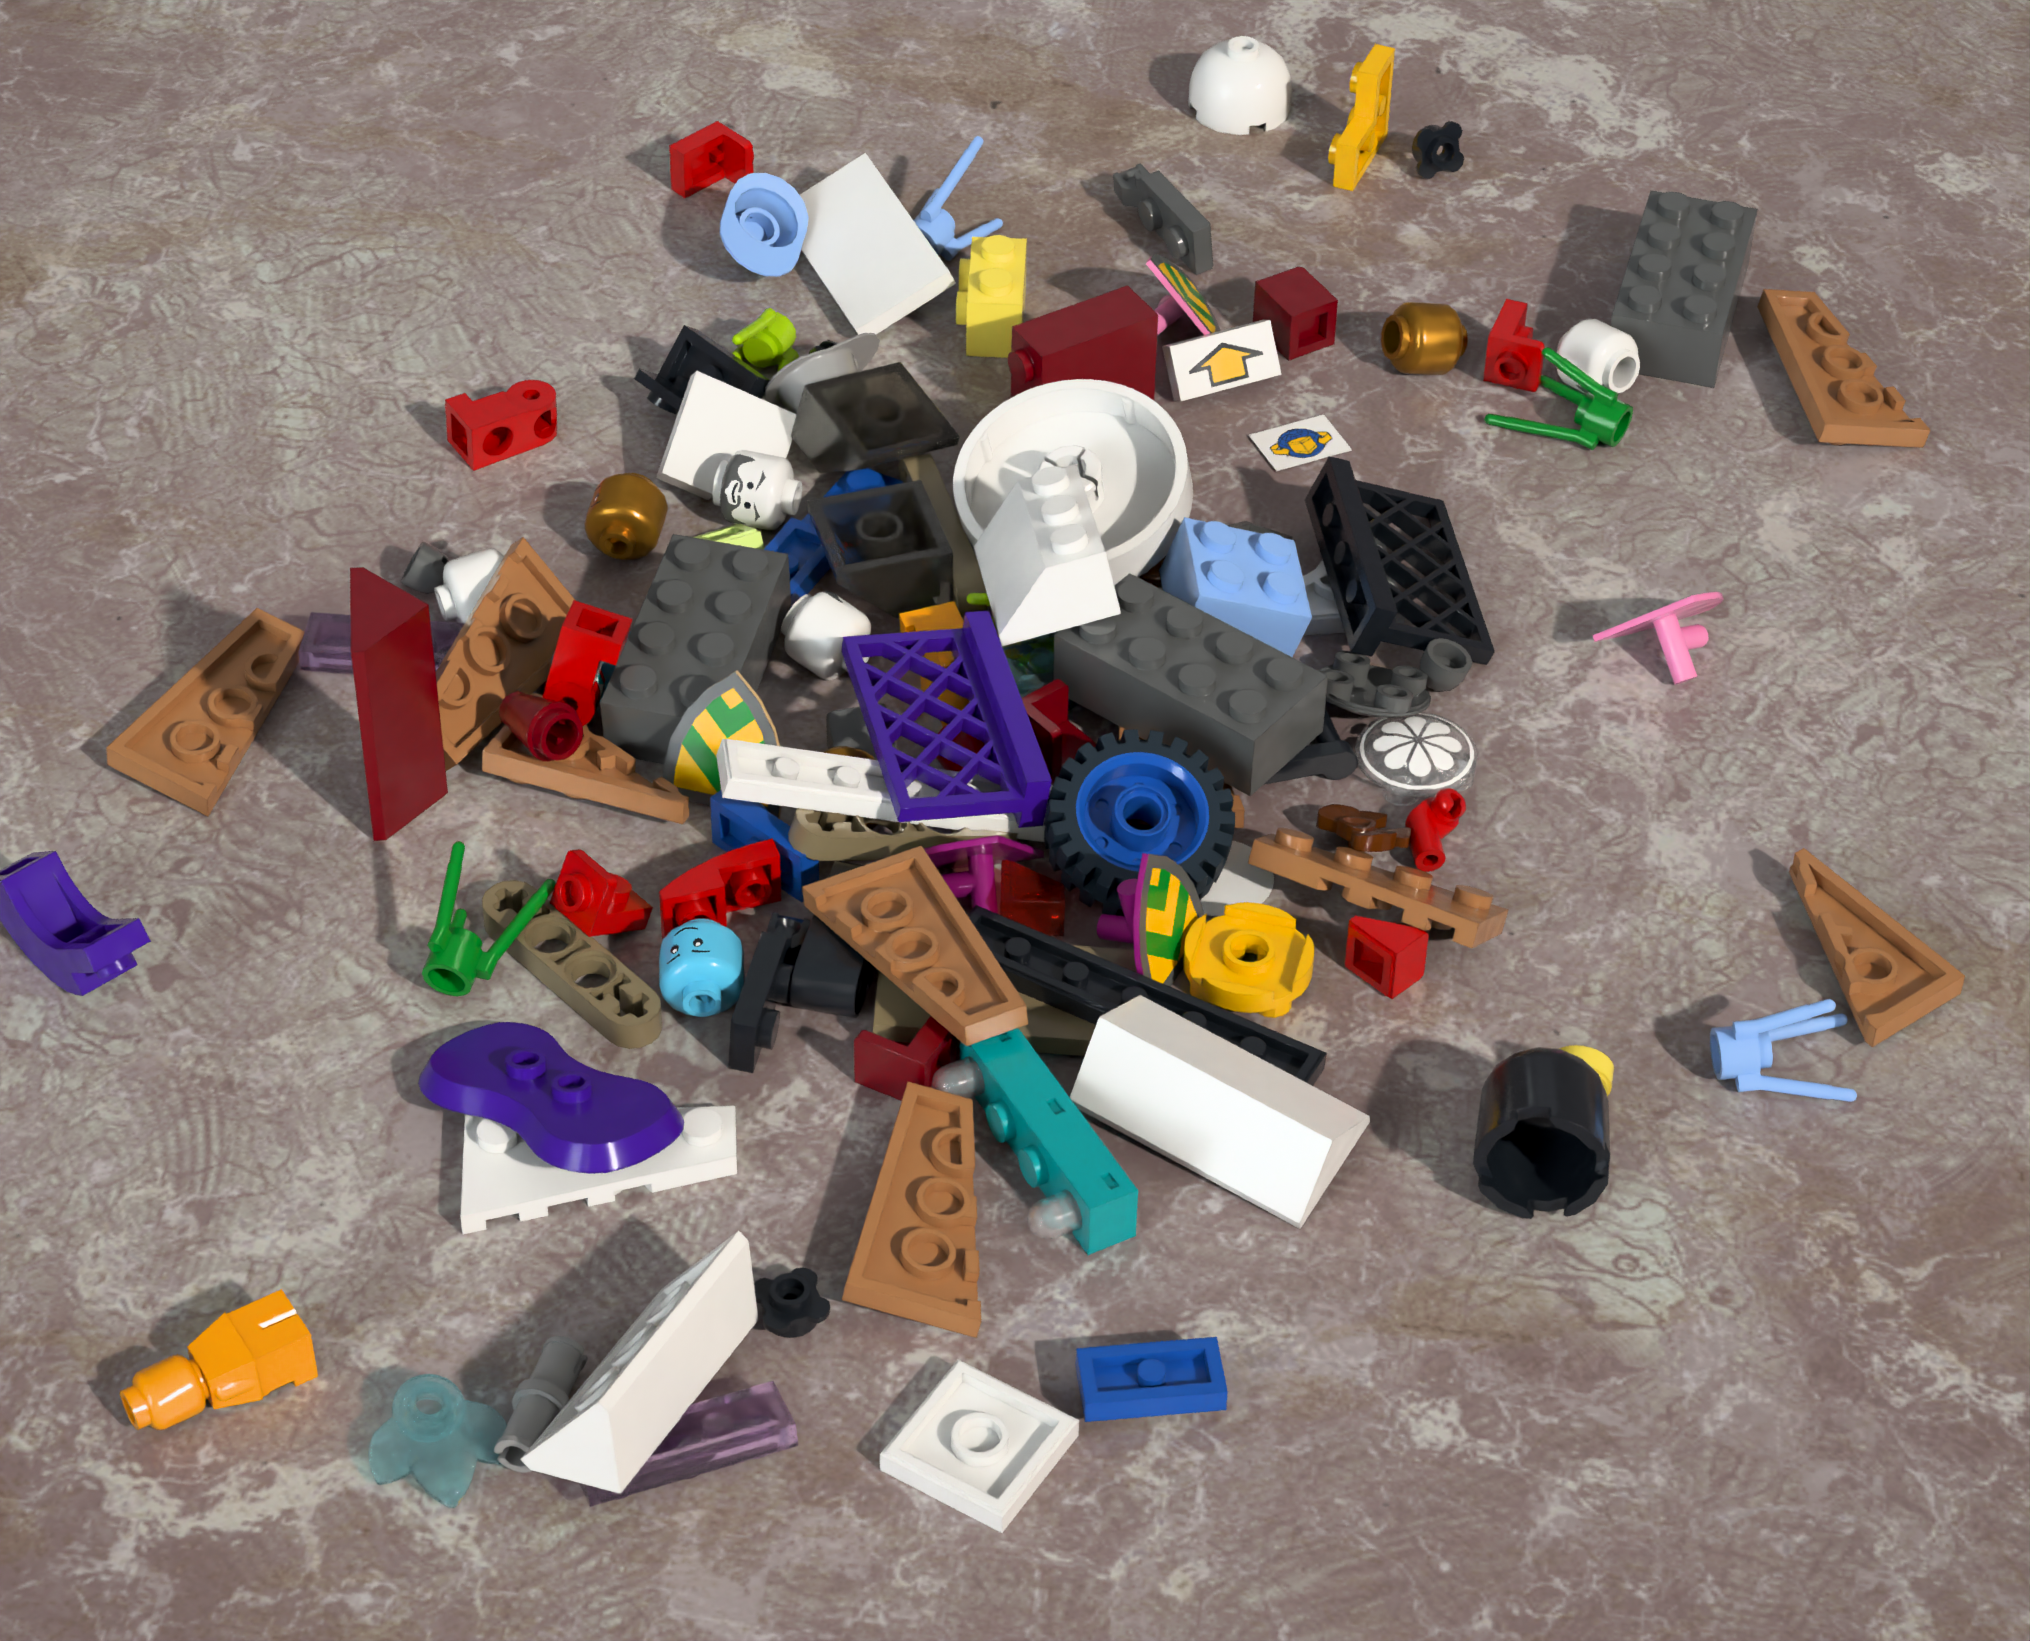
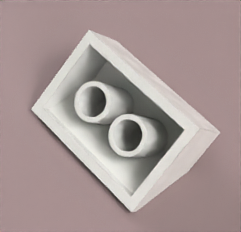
(1045, 559)

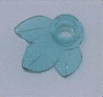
(435, 1447)

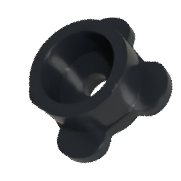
(1426, 146)
(791, 1303)

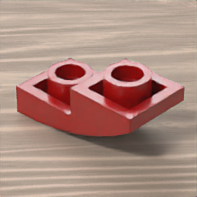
(723, 885)

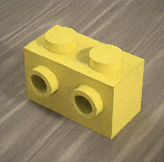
(992, 294)

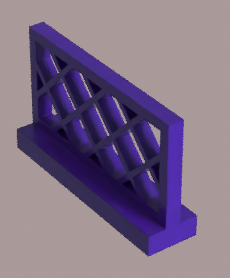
(992, 716)

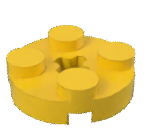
(1260, 986)

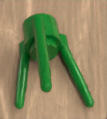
(1598, 412)
(457, 952)

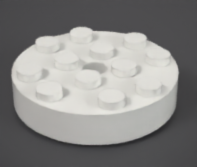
(1123, 450)

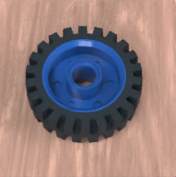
(1143, 782)

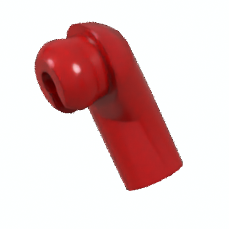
(1430, 824)

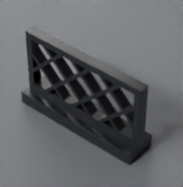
(1360, 566)

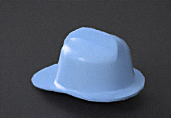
(764, 224)

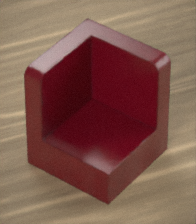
(1299, 312)
(1049, 719)
(891, 1064)

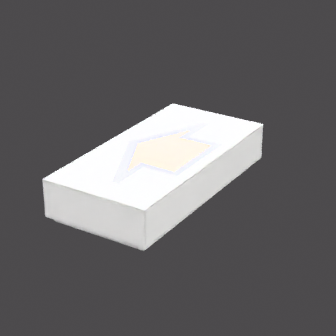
(1221, 360)

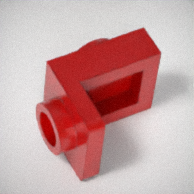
(708, 158)

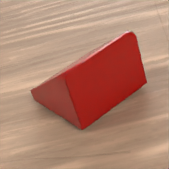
(1386, 954)

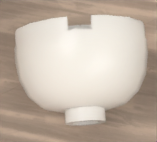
(1240, 87)

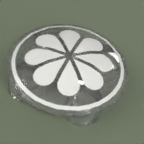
(1416, 756)

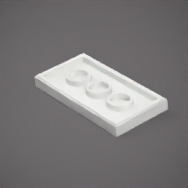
(869, 248)

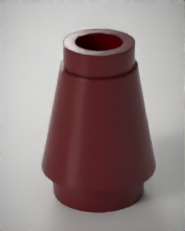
(543, 725)

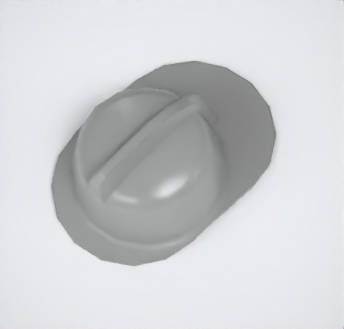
(839, 360)

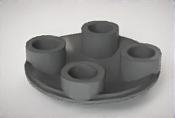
(1375, 689)

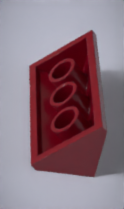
(395, 702)

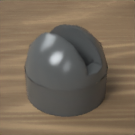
(425, 569)
(1445, 664)

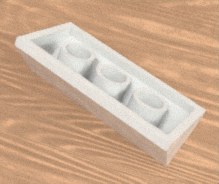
(1215, 1108)
(652, 1373)

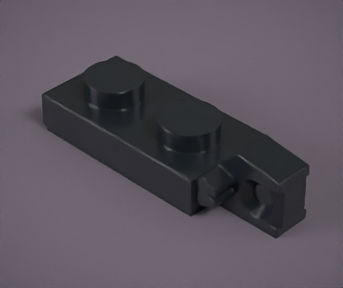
(766, 983)

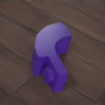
(61, 928)

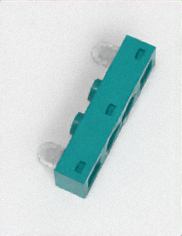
(1051, 1139)

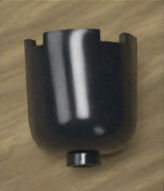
(1542, 1134)

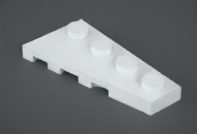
(507, 1178)

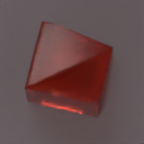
(1032, 899)

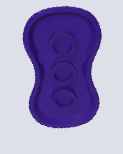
(555, 1103)

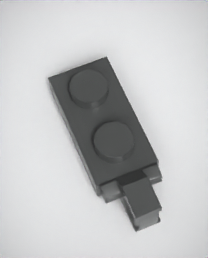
(1168, 214)

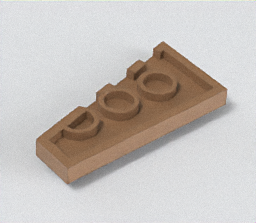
(1832, 378)
(500, 649)
(211, 715)
(1423, 904)
(922, 941)
(920, 1226)

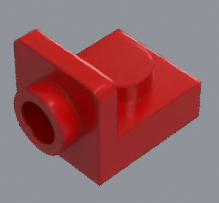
(1511, 352)
(597, 899)

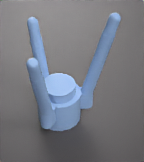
(938, 224)
(1747, 1048)

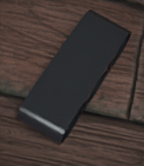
(828, 970)

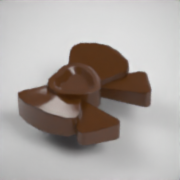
(1362, 828)

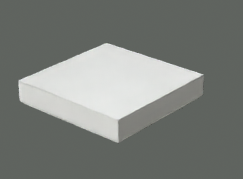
(979, 1445)

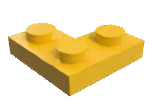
(1367, 120)

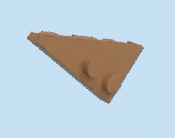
(593, 772)
(1878, 962)

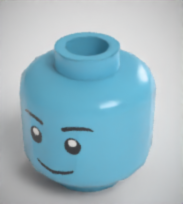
(701, 965)

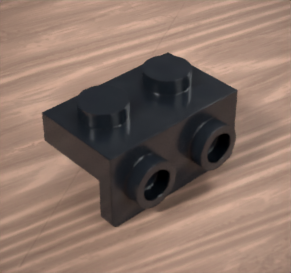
(694, 353)

